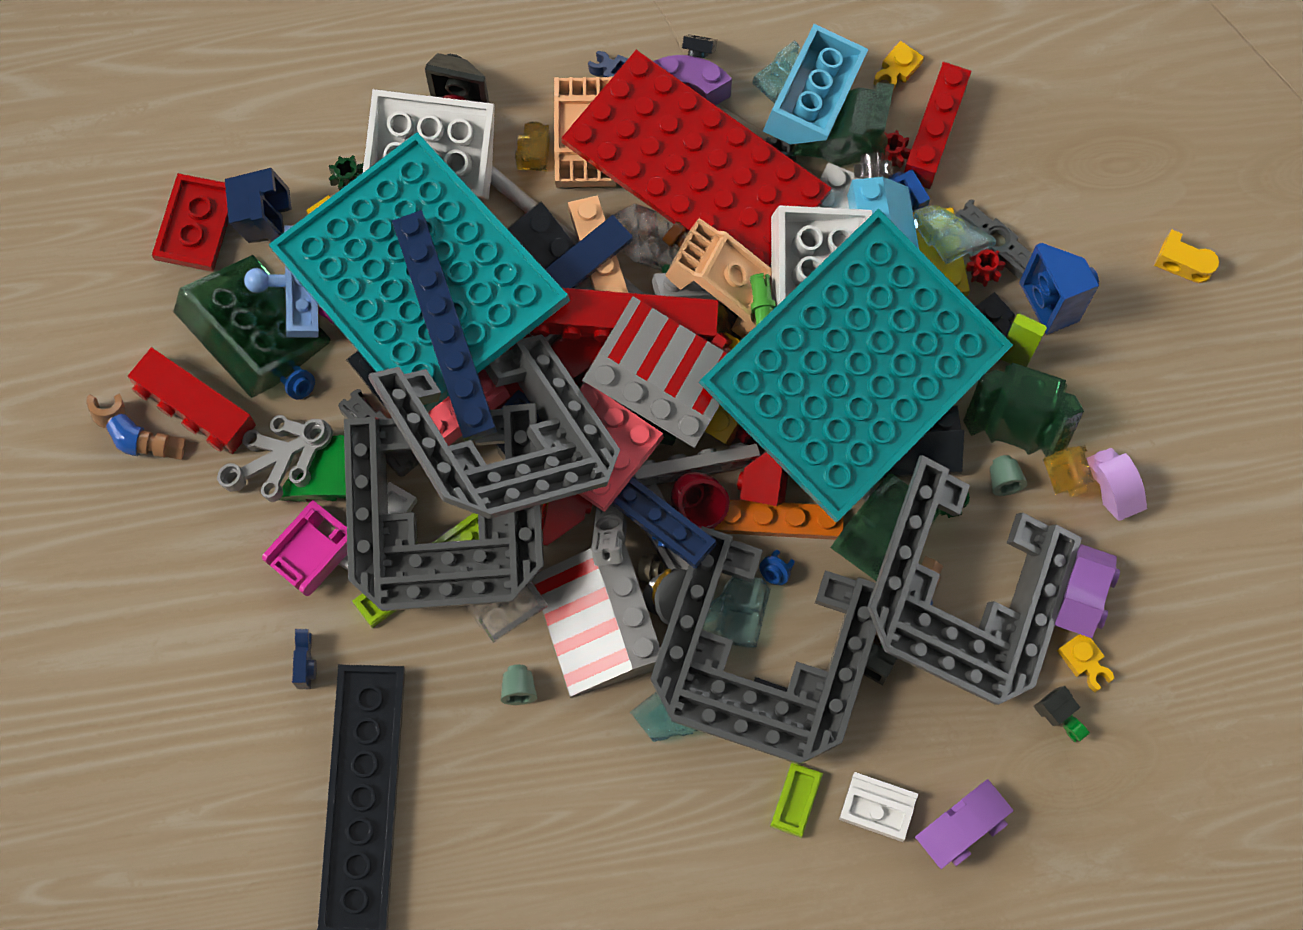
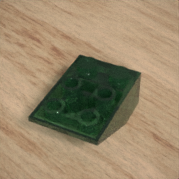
(871, 528)

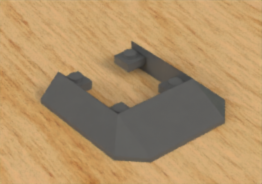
(570, 442)
(385, 548)
(1011, 643)
(776, 722)

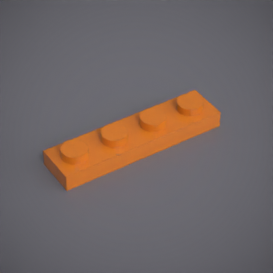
(781, 521)

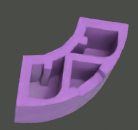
(699, 75)
(1087, 591)
(964, 824)

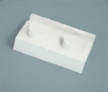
(878, 807)

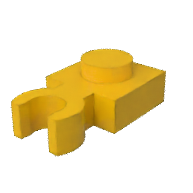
(899, 64)
(1083, 657)

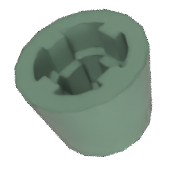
(1006, 476)
(518, 686)

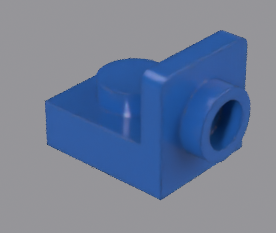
(918, 195)

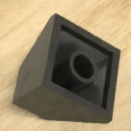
(455, 76)

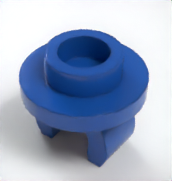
(299, 383)
(776, 570)

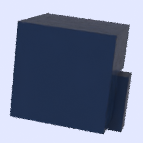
(257, 204)

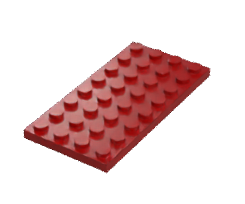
(689, 156)

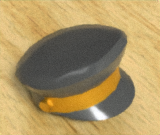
(662, 593)

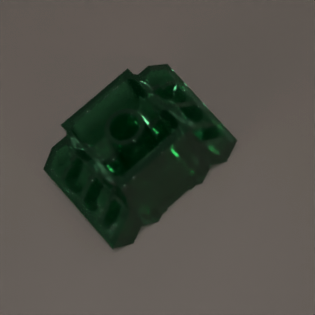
(856, 129)
(1024, 410)

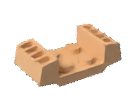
(570, 101)
(720, 268)

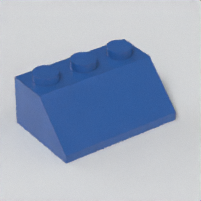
(1058, 286)

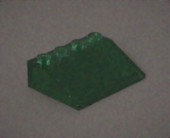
(245, 327)

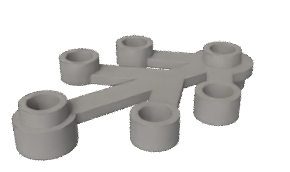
(280, 456)

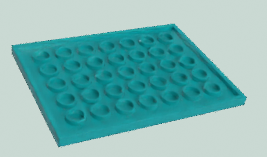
(359, 278)
(856, 365)

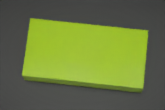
(796, 800)

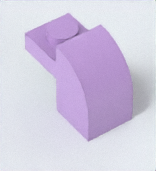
(1119, 483)

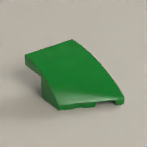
(326, 475)

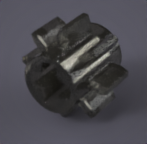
(872, 166)

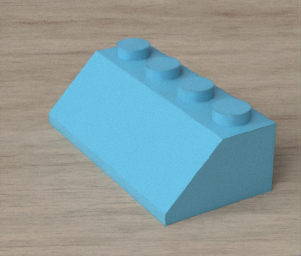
(815, 88)
(889, 197)

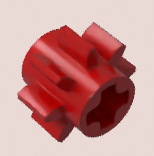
(899, 144)
(989, 272)

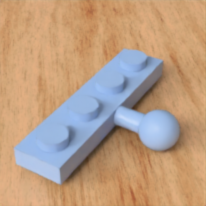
(300, 306)

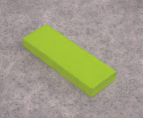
(1025, 336)

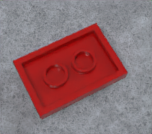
(193, 223)

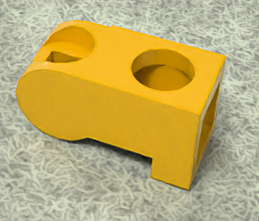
(1186, 260)

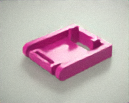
(306, 554)

